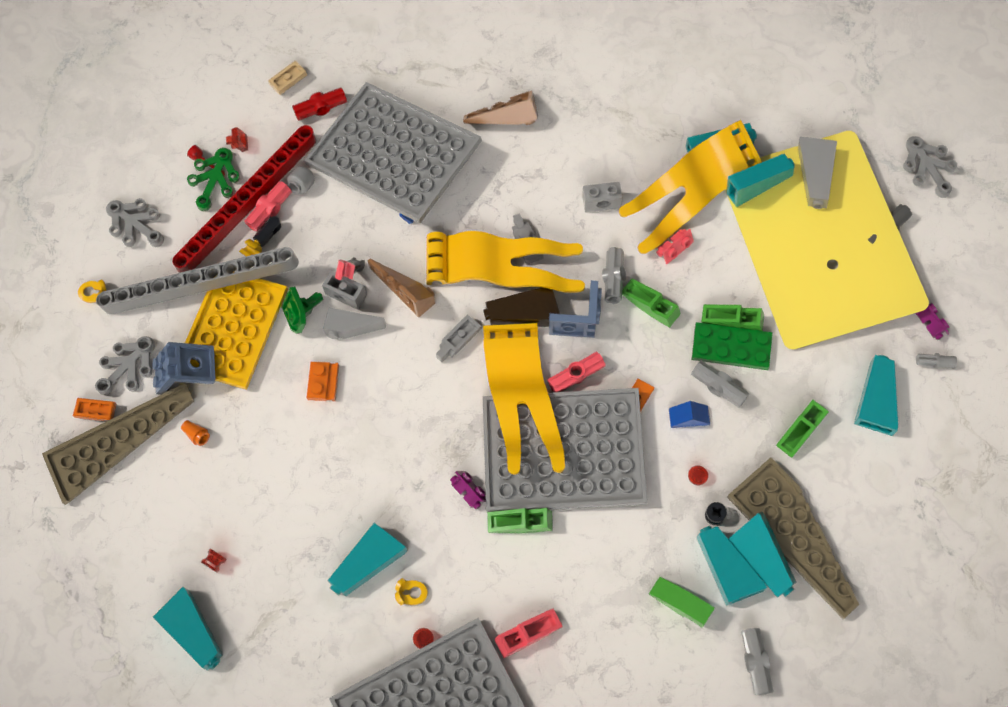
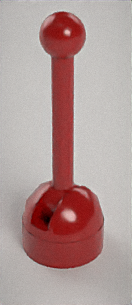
(196, 153)

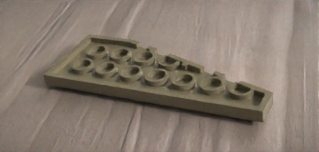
(797, 532)

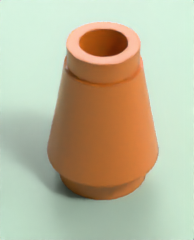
(195, 433)

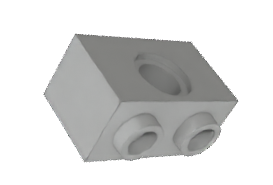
(602, 197)
(344, 290)

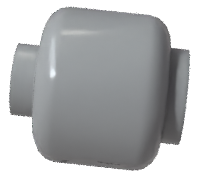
(300, 180)

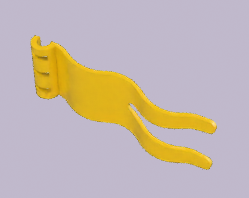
(703, 176)
(489, 257)
(515, 379)

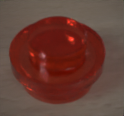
(698, 475)
(422, 637)

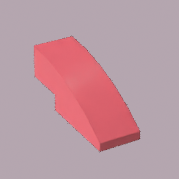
(528, 633)

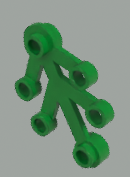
(214, 175)

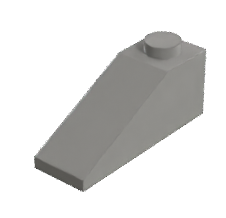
(349, 324)

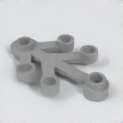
(929, 163)
(133, 221)
(127, 363)

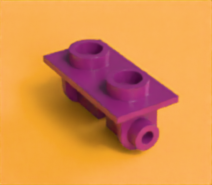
(937, 325)
(464, 483)

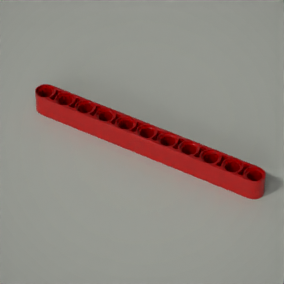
(237, 202)

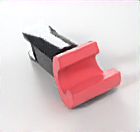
(348, 268)

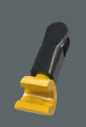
(261, 237)

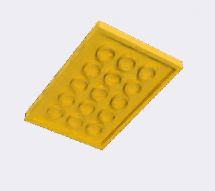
(237, 325)

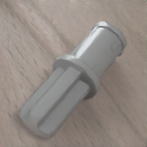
(936, 360)

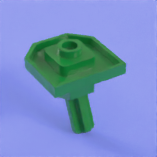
(297, 308)

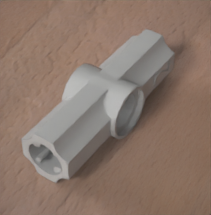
(614, 275)
(720, 384)
(757, 661)

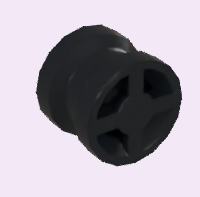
(715, 517)

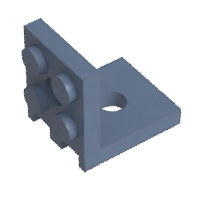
(577, 324)
(174, 365)

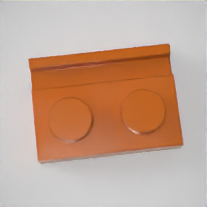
(322, 381)

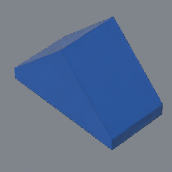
(689, 415)

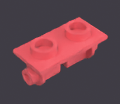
(680, 240)

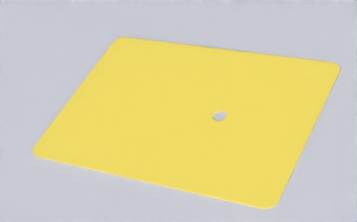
(796, 241)

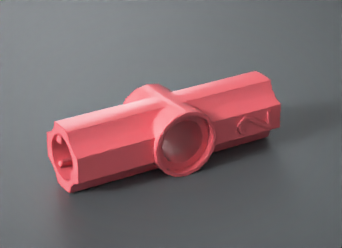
(268, 206)
(586, 366)

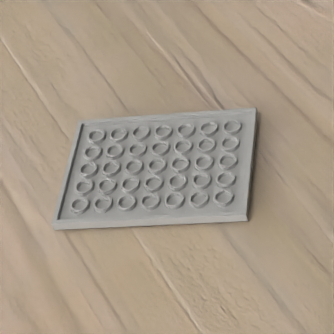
(393, 151)
(600, 452)
(449, 672)

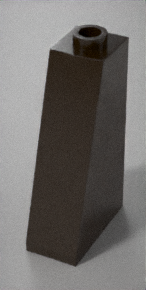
(523, 308)

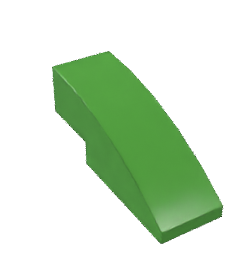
(651, 302)
(733, 316)
(802, 428)
(520, 521)
(681, 601)

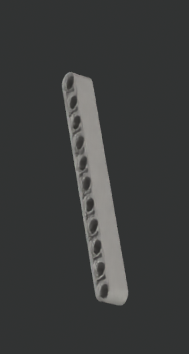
(132, 296)

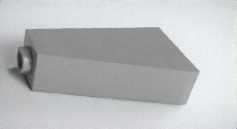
(817, 166)

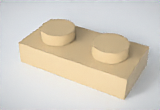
(287, 77)

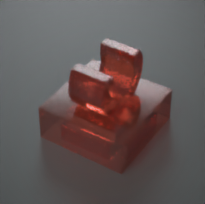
(238, 140)

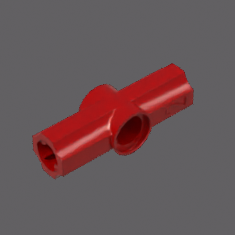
(319, 104)

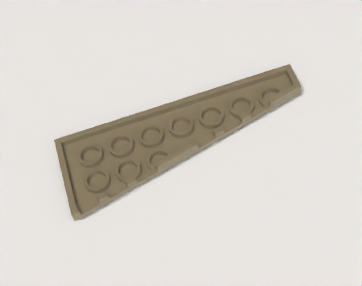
(93, 453)

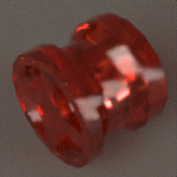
(214, 558)

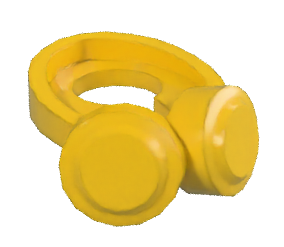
(100, 285)
(403, 585)

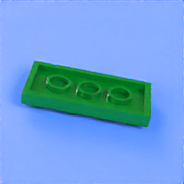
(732, 346)

